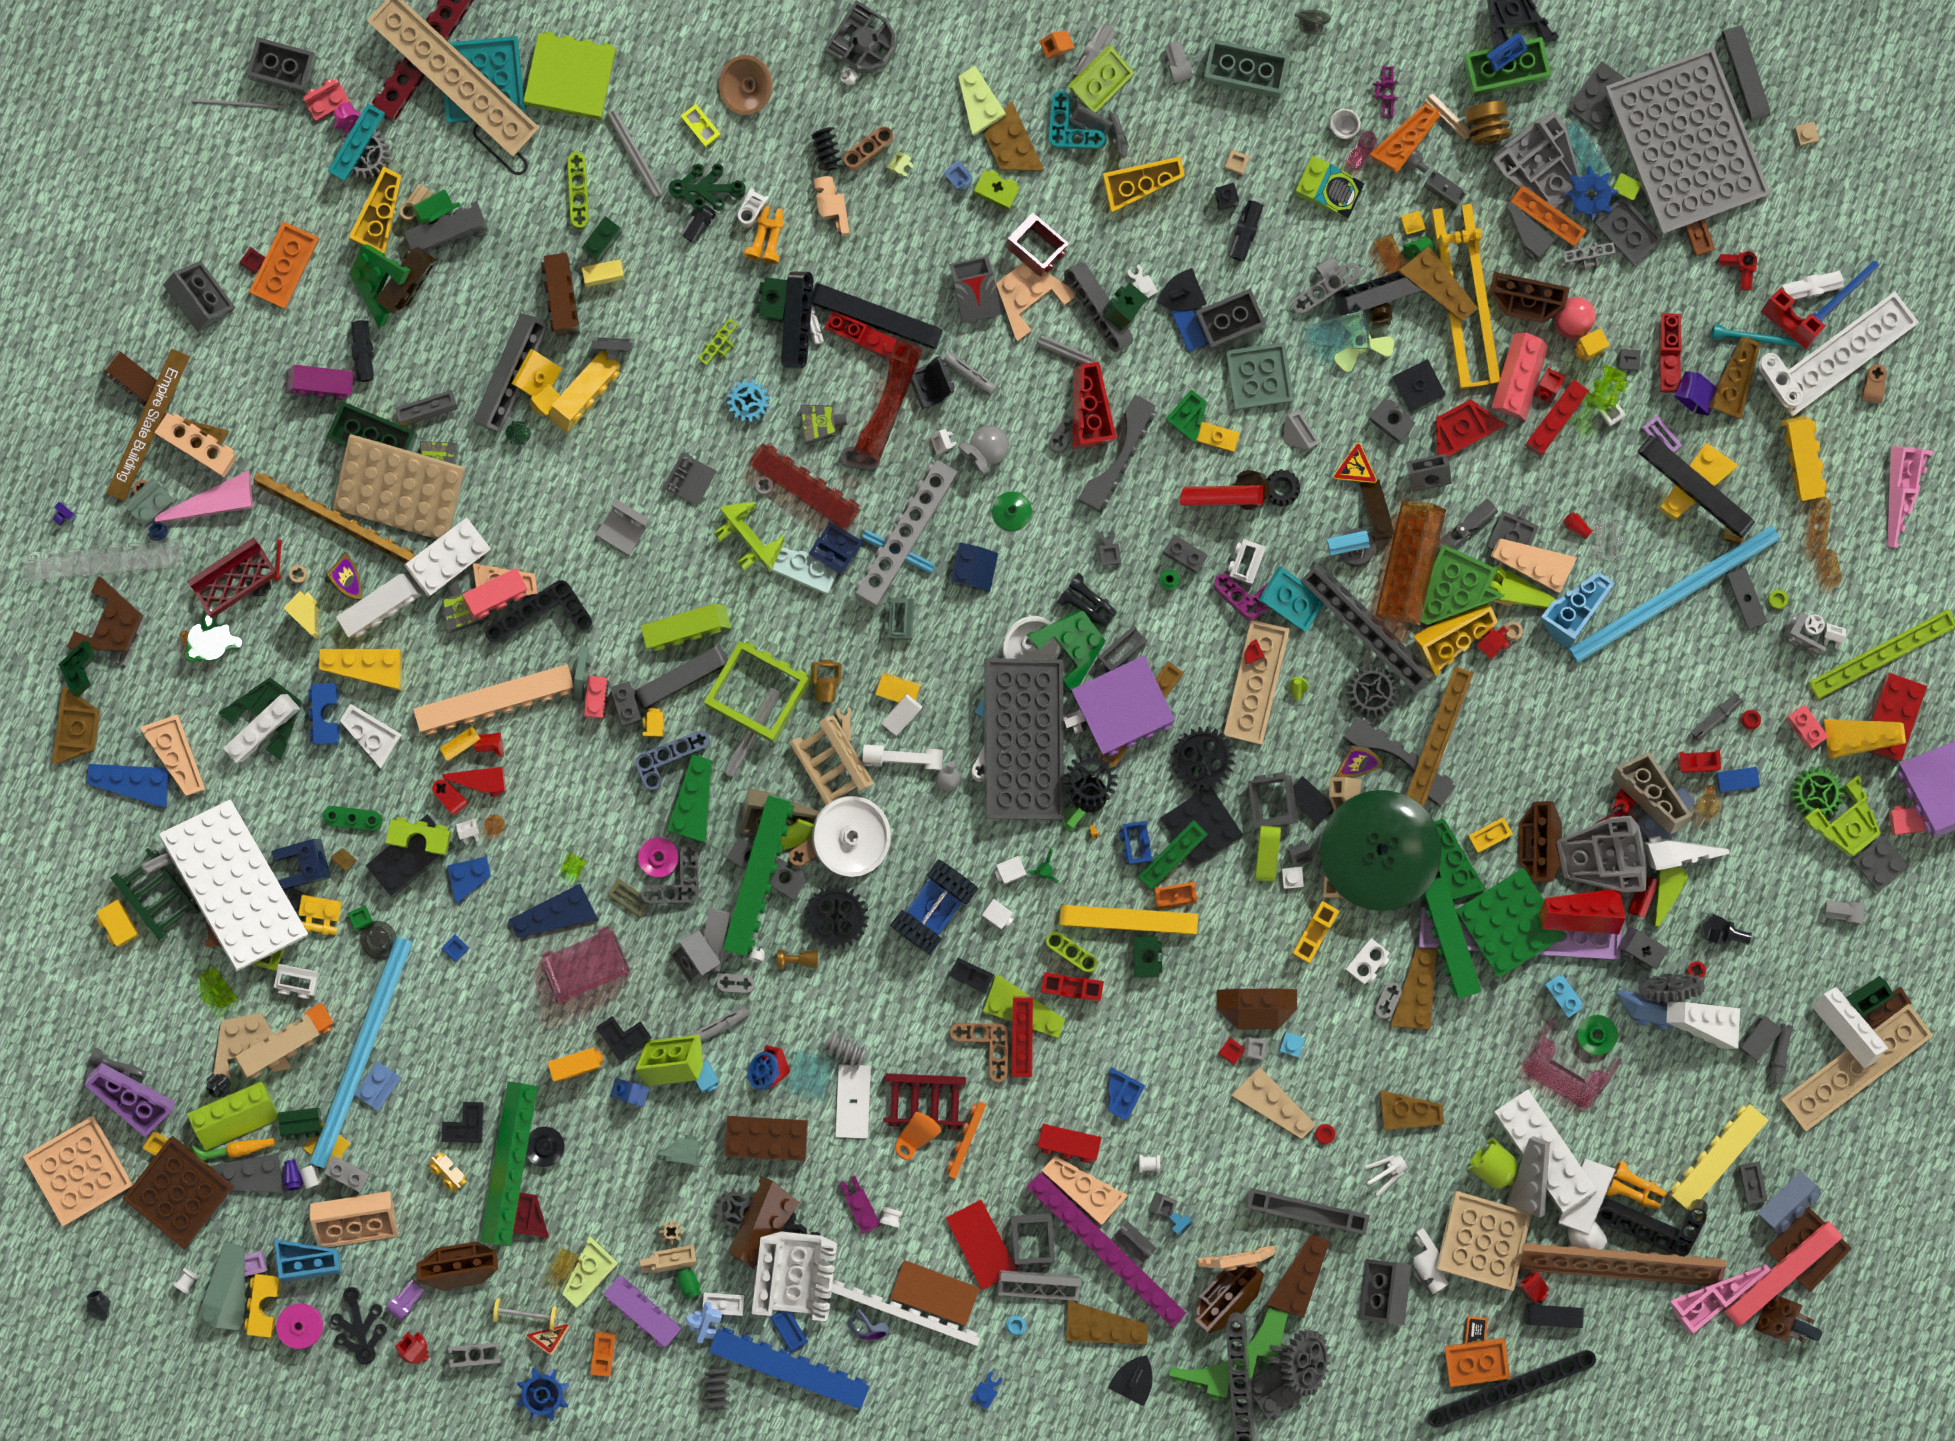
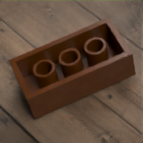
(766, 1138)

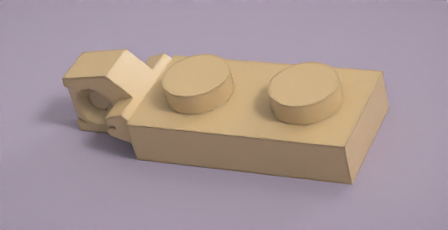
(669, 1260)

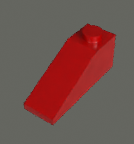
(486, 780)
(1534, 1287)

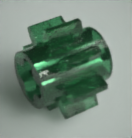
(518, 433)

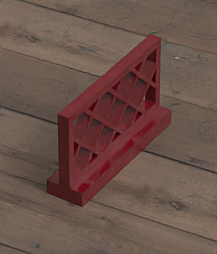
(226, 568)

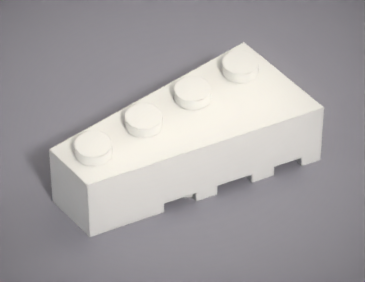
(379, 605)
(1709, 1022)

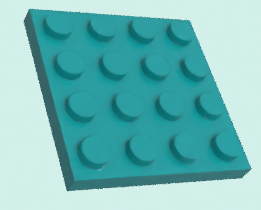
(499, 62)

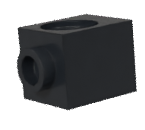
(1226, 196)

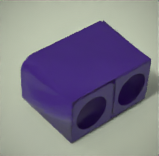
(1694, 391)

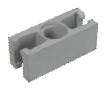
(468, 1348)

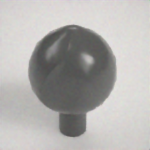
(1415, 161)

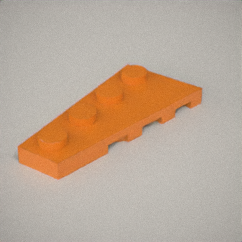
(1402, 142)

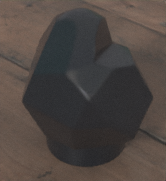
(98, 1305)

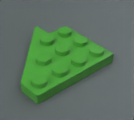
(1457, 585)

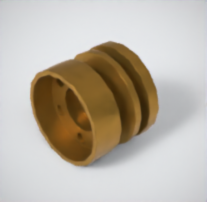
(1489, 127)

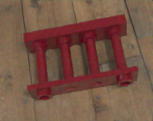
(935, 1084)

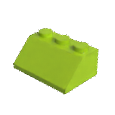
(670, 1060)

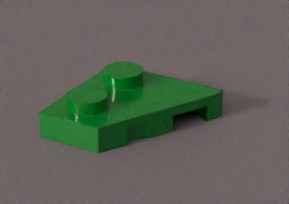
(1188, 416)

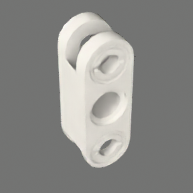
(1781, 391)

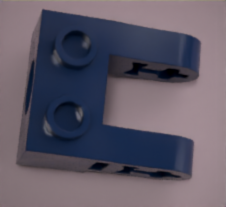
(311, 861)

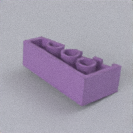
(129, 1099)
(642, 1311)

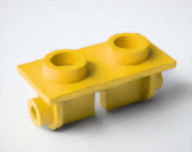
(440, 1166)

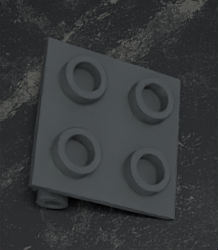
(689, 479)

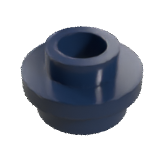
(158, 531)

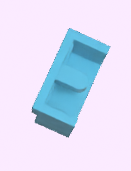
(1564, 995)

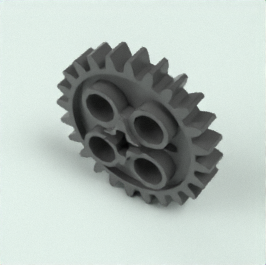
(1671, 987)
(1305, 1362)

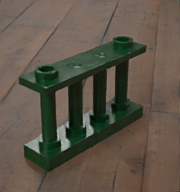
(147, 913)

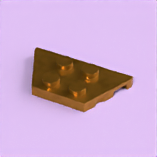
(1012, 144)
(75, 728)

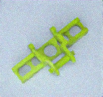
(724, 338)

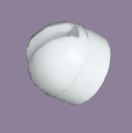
(849, 76)
(757, 956)

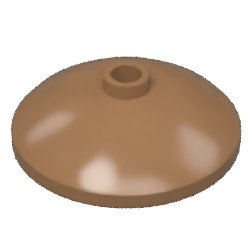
(736, 84)

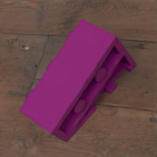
(319, 382)

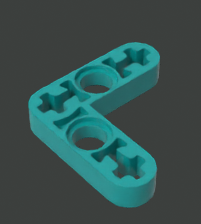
(1068, 134)

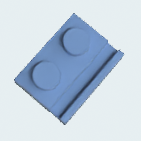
(378, 1086)

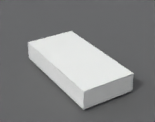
(901, 715)

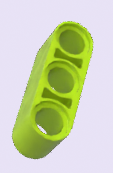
(1267, 853)
(1061, 951)

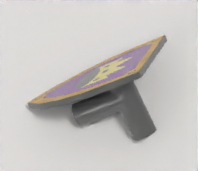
(1358, 762)

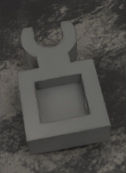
(1109, 552)

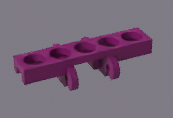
(1391, 82)

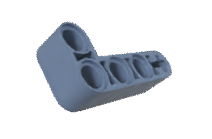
(674, 756)

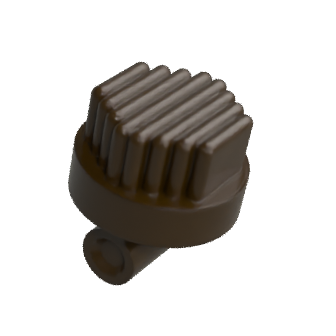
(1381, 315)

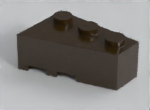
(399, 297)

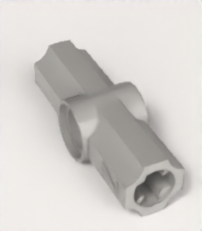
(1101, 39)

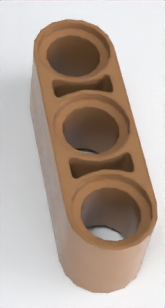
(873, 140)

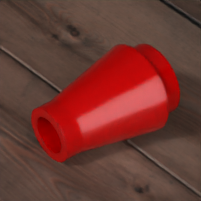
(1577, 525)

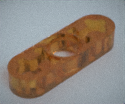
(1822, 540)

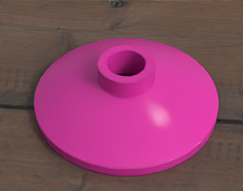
(647, 857)

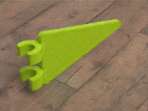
(1519, 590)

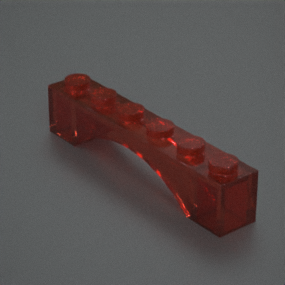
(901, 370)

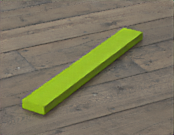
(1882, 654)

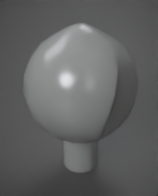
(949, 777)

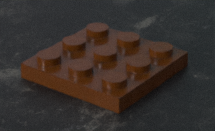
(1798, 1232)

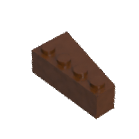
(1298, 1282)

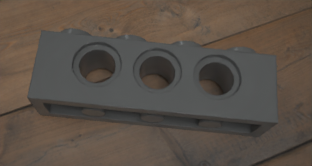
(790, 889)

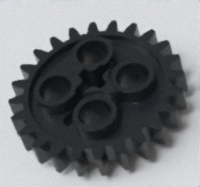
(1219, 752)
(854, 917)

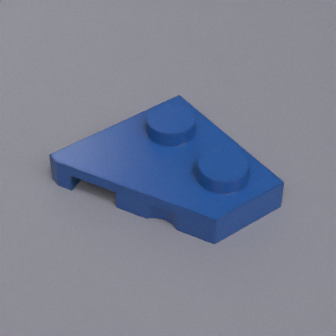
(467, 876)

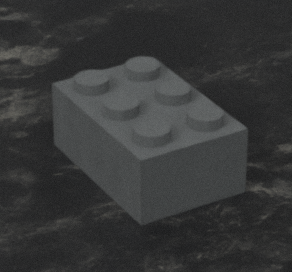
(281, 66)
(1230, 319)

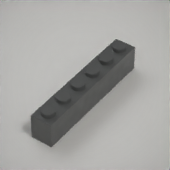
(500, 392)

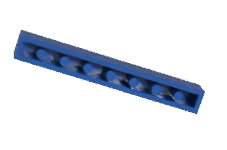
(790, 1369)

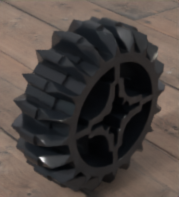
(1097, 786)

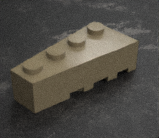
(1653, 792)

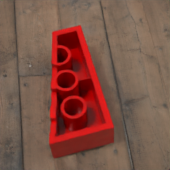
(1091, 408)
(1584, 912)

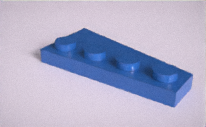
(140, 783)

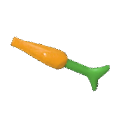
(235, 1149)

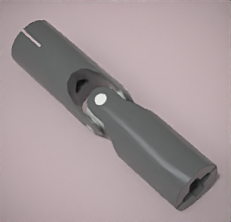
(1471, 523)

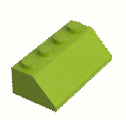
(233, 1116)

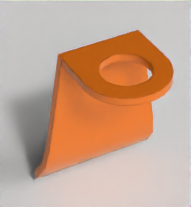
(916, 1134)

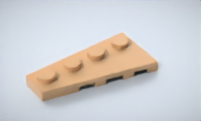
(172, 748)
(1090, 1194)

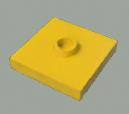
(536, 373)

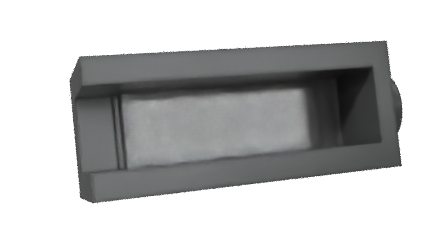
(1121, 649)

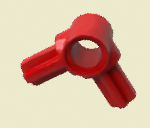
(1746, 271)

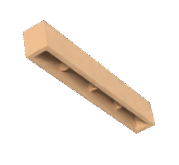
(494, 699)

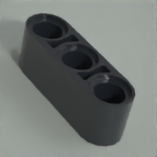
(1554, 1316)

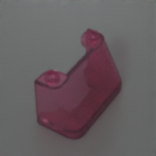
(585, 965)

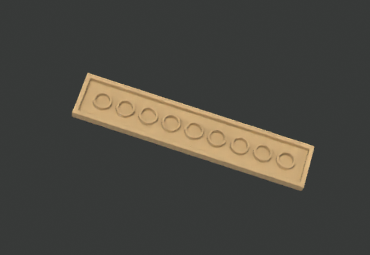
(453, 75)

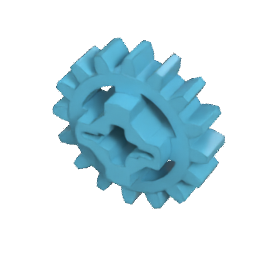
(757, 403)

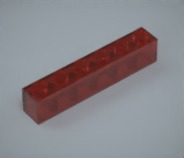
(805, 487)

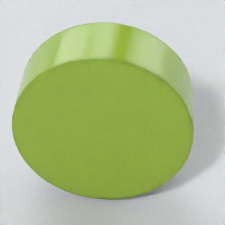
(1778, 599)

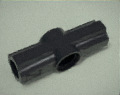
(1246, 230)
(362, 351)

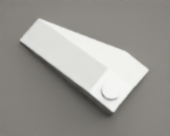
(1669, 853)

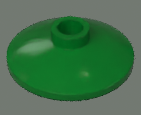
(1012, 521)
(1607, 1031)

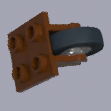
(1780, 1317)

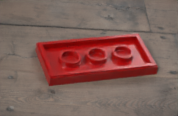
(981, 1243)

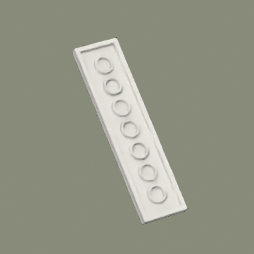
(1850, 349)

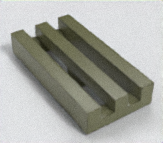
(615, 888)

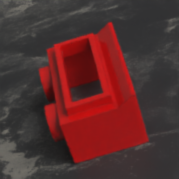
(1699, 762)

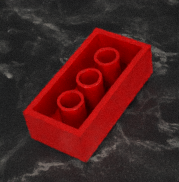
(1897, 702)

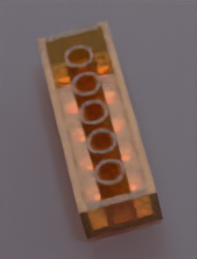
(1410, 562)

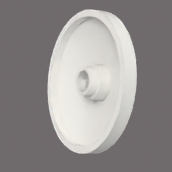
(851, 836)

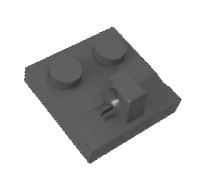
(612, 345)

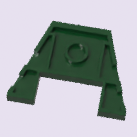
(257, 701)

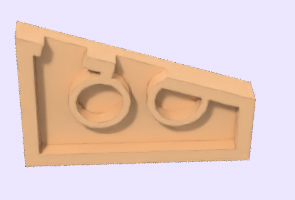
(486, 573)

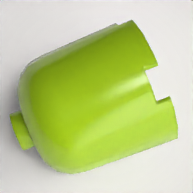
(1494, 1165)

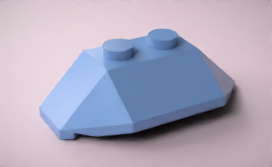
(1644, 1010)

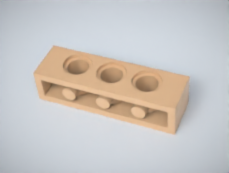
(167, 431)

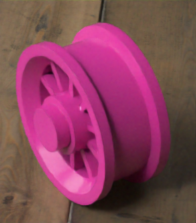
(299, 1326)

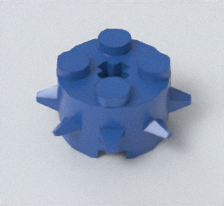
(1583, 202)
(538, 1383)

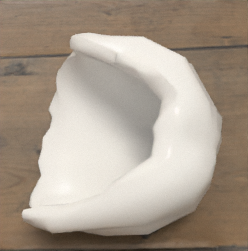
(1595, 1239)

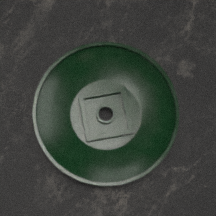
(1376, 879)

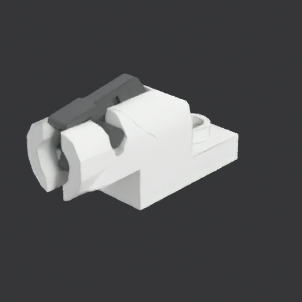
(1426, 1263)

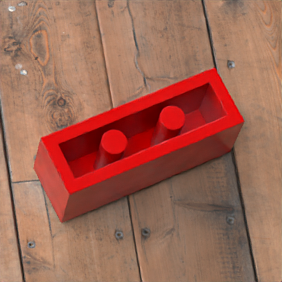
(1069, 1143)

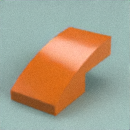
(603, 1354)

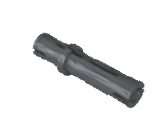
(1723, 710)
(1780, 1055)

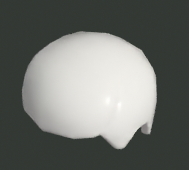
(1345, 123)

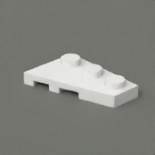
(371, 734)

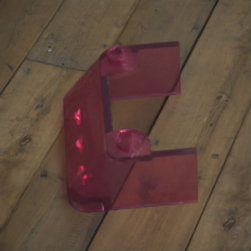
(1559, 1079)

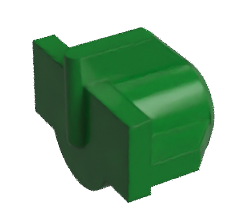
(1415, 247)

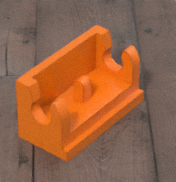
(1175, 895)

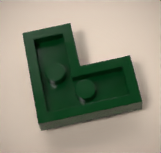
(74, 665)

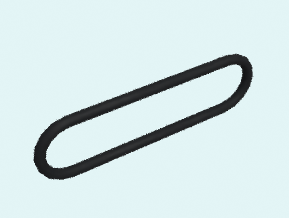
(495, 155)

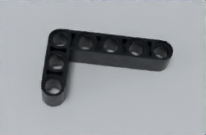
(539, 610)
(1656, 1227)

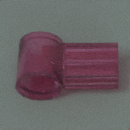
(1361, 152)

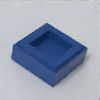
(455, 948)

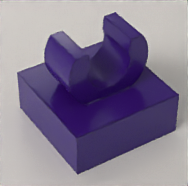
(63, 514)

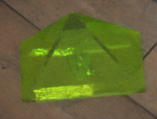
(215, 989)

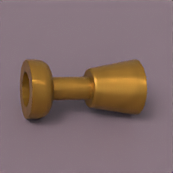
(806, 958)

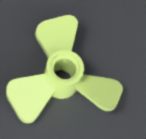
(1346, 358)

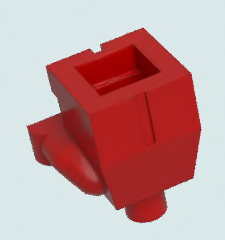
(1494, 641)
(413, 1348)

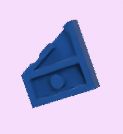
(1123, 1093)

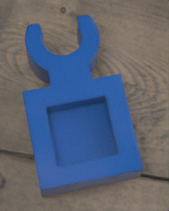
(985, 1393)

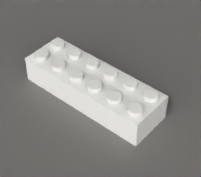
(1566, 1179)

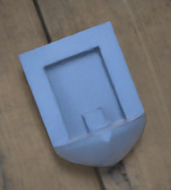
(959, 176)

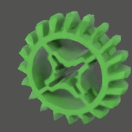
(1811, 785)

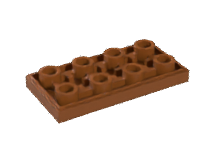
(935, 1292)

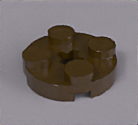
(1252, 477)

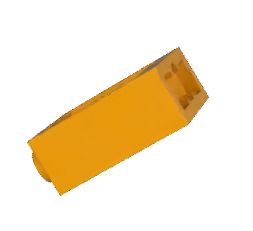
(575, 1064)

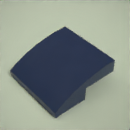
(836, 548)

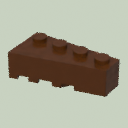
(561, 294)
(765, 1217)

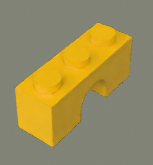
(1315, 932)
(258, 1323)

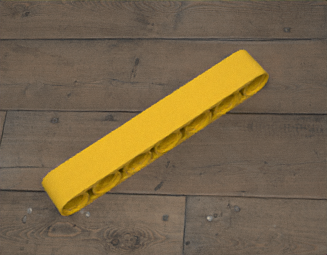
(1128, 919)

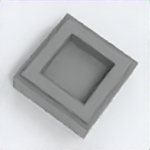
(1254, 1048)

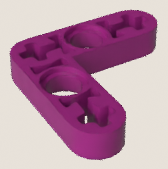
(1247, 601)

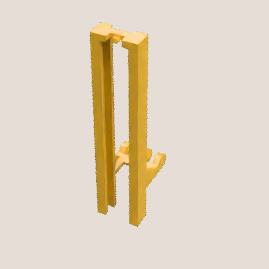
(1473, 237)

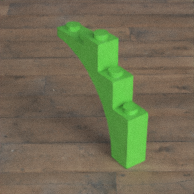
(1218, 1377)

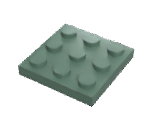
(1259, 376)

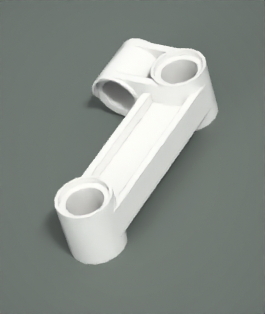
(876, 755)

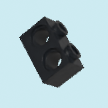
(971, 975)

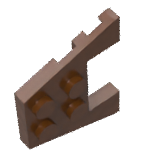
(117, 623)

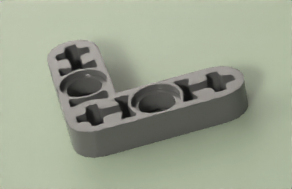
(684, 883)

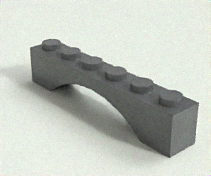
(1097, 490)
(1365, 736)
(1307, 1211)

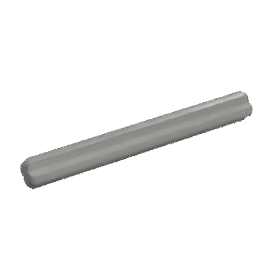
(634, 154)
(750, 736)

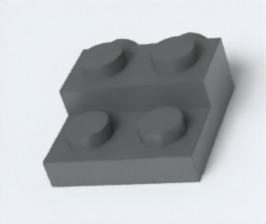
(1271, 1393)

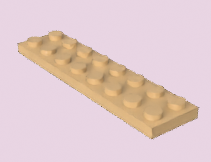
(1846, 1076)

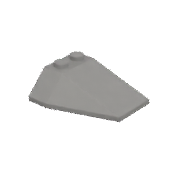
(1540, 159)
(1606, 855)

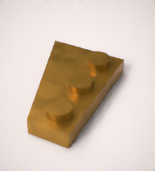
(1409, 1112)

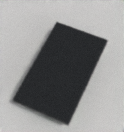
(1311, 800)

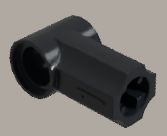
(697, 223)

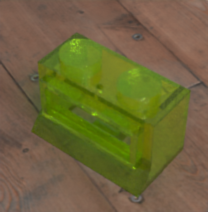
(1610, 375)

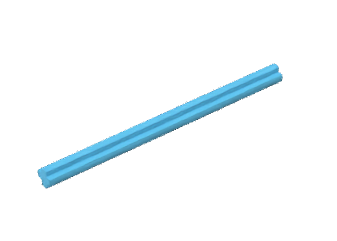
(1674, 594)
(361, 1052)

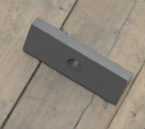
(1742, 586)

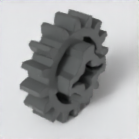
(727, 1214)

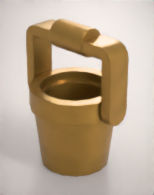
(825, 688)

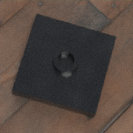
(1418, 385)

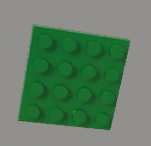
(1508, 923)

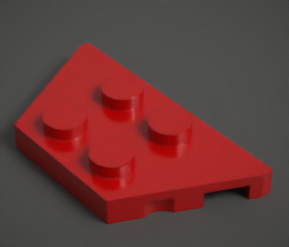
(1464, 427)

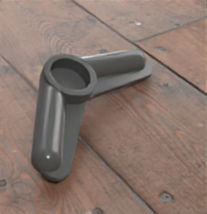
(1120, 141)

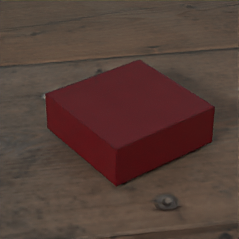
(252, 260)

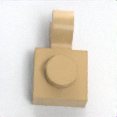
(846, 725)

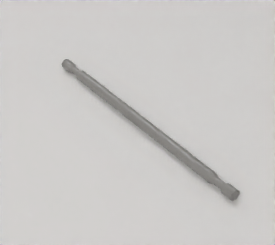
(239, 103)

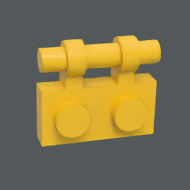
(319, 908)

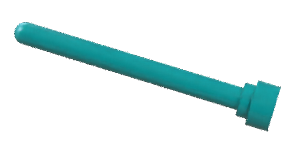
(1720, 332)

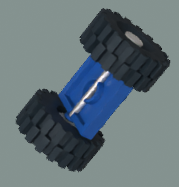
(934, 906)

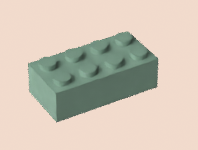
(1246, 68)

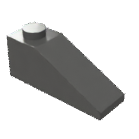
(1531, 236)

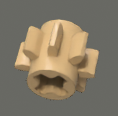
(677, 1231)

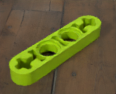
(578, 190)

